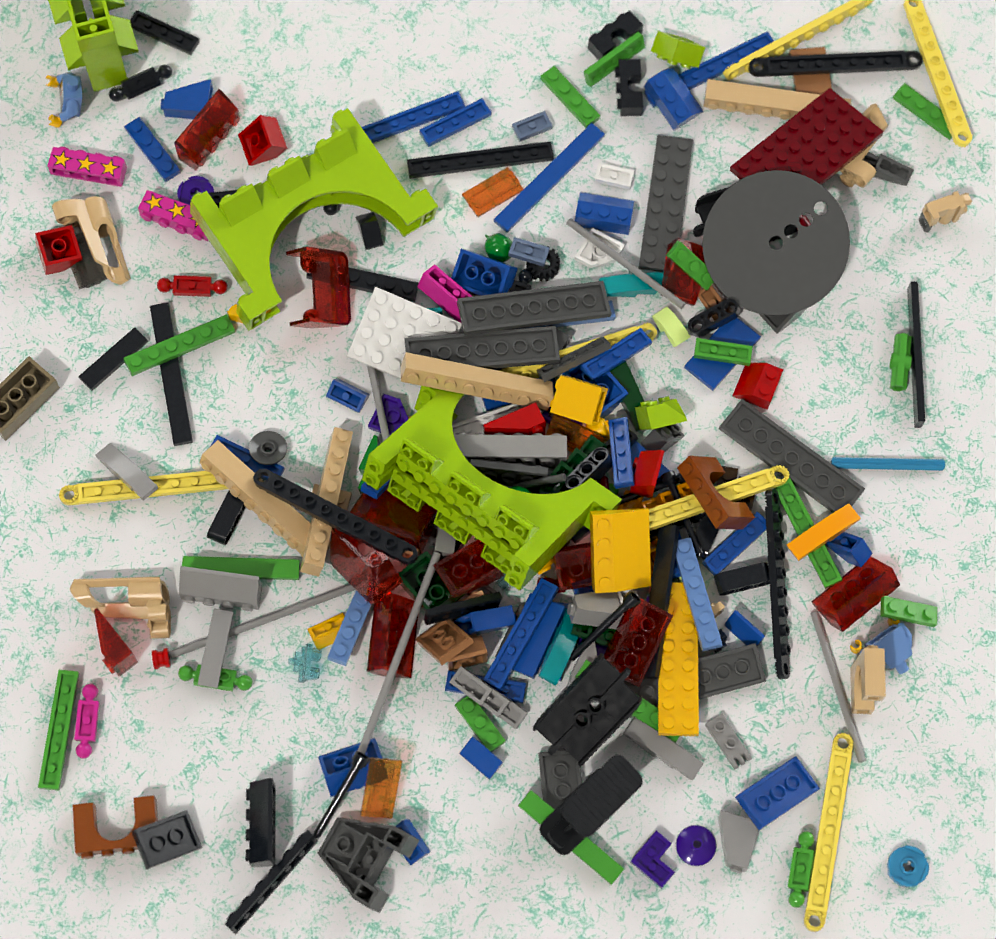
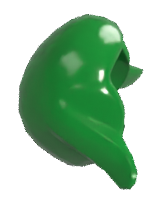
(498, 247)

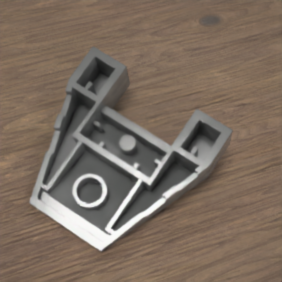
(359, 853)

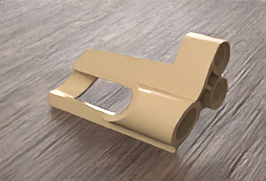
(858, 170)
(95, 223)
(146, 597)

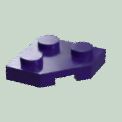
(394, 414)

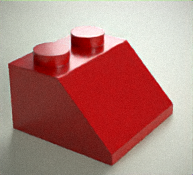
(262, 140)
(58, 249)
(758, 384)
(646, 472)

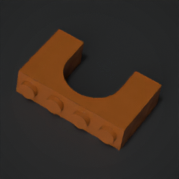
(700, 476)
(86, 834)

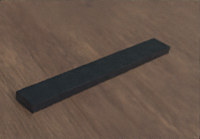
(480, 160)
(916, 353)
(172, 378)
(662, 583)

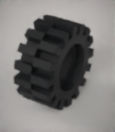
(546, 273)

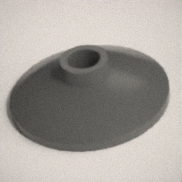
(268, 441)

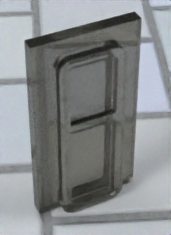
(87, 271)

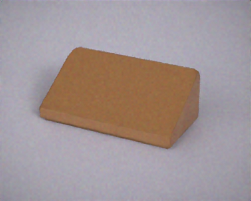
(711, 298)

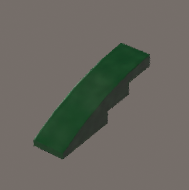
(634, 397)
(571, 464)

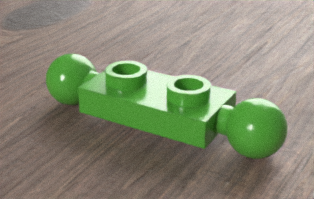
(227, 680)
(801, 869)

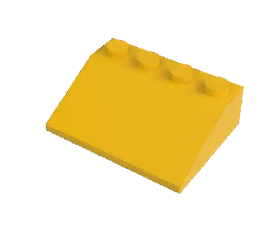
(620, 550)

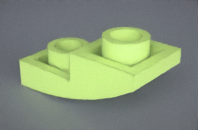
(671, 325)

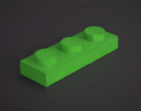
(690, 265)
(723, 351)
(908, 611)
(480, 723)

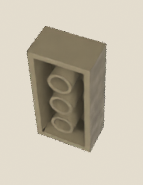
(23, 395)

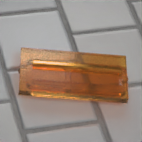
(492, 192)
(575, 432)
(381, 788)

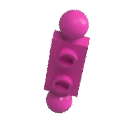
(86, 721)

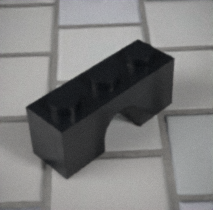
(623, 27)
(628, 73)

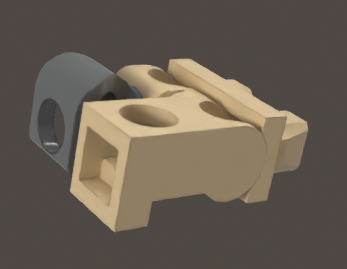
(944, 210)

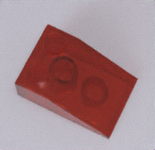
(677, 280)
(467, 570)
(116, 653)

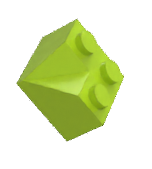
(677, 50)
(659, 413)

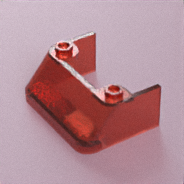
(329, 287)

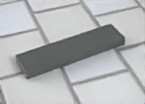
(574, 359)

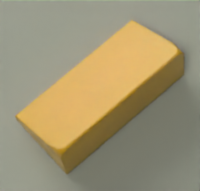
(326, 631)

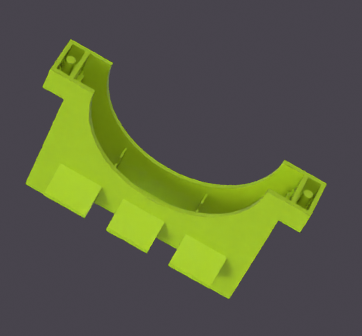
(95, 42)
(339, 171)
(516, 526)

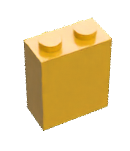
(578, 400)

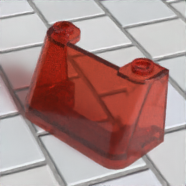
(397, 517)
(369, 575)

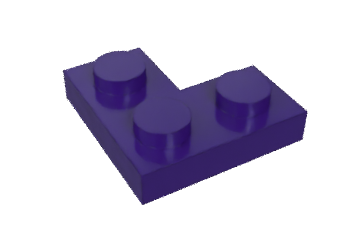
(649, 861)

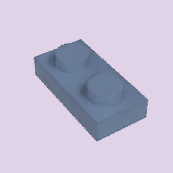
(531, 126)
(529, 251)

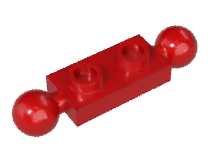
(192, 286)

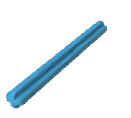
(888, 463)

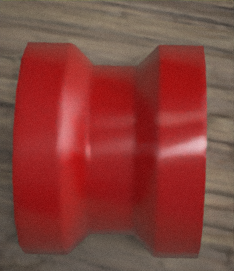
(161, 658)

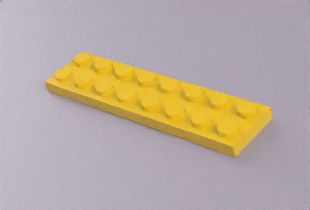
(679, 671)

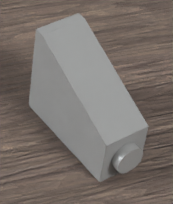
(593, 608)
(738, 840)

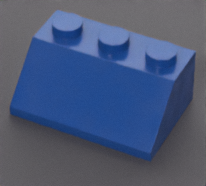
(672, 98)
(604, 213)
(482, 274)
(615, 392)
(338, 764)

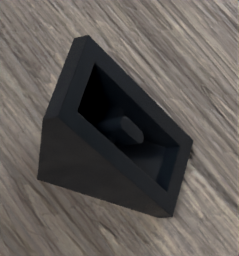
(369, 230)

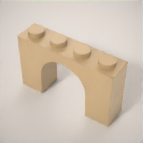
(867, 680)

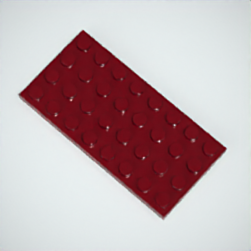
(813, 141)

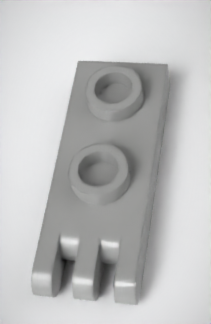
(727, 740)

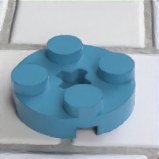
(897, 871)

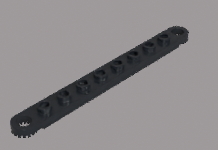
(835, 63)
(335, 516)
(778, 591)

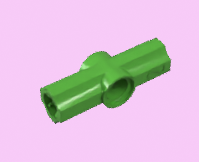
(900, 362)

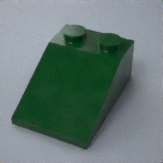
(437, 591)

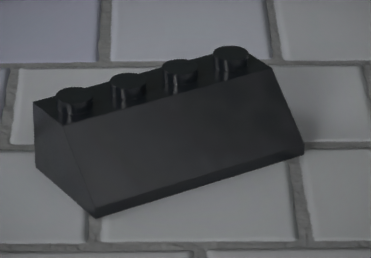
(261, 823)

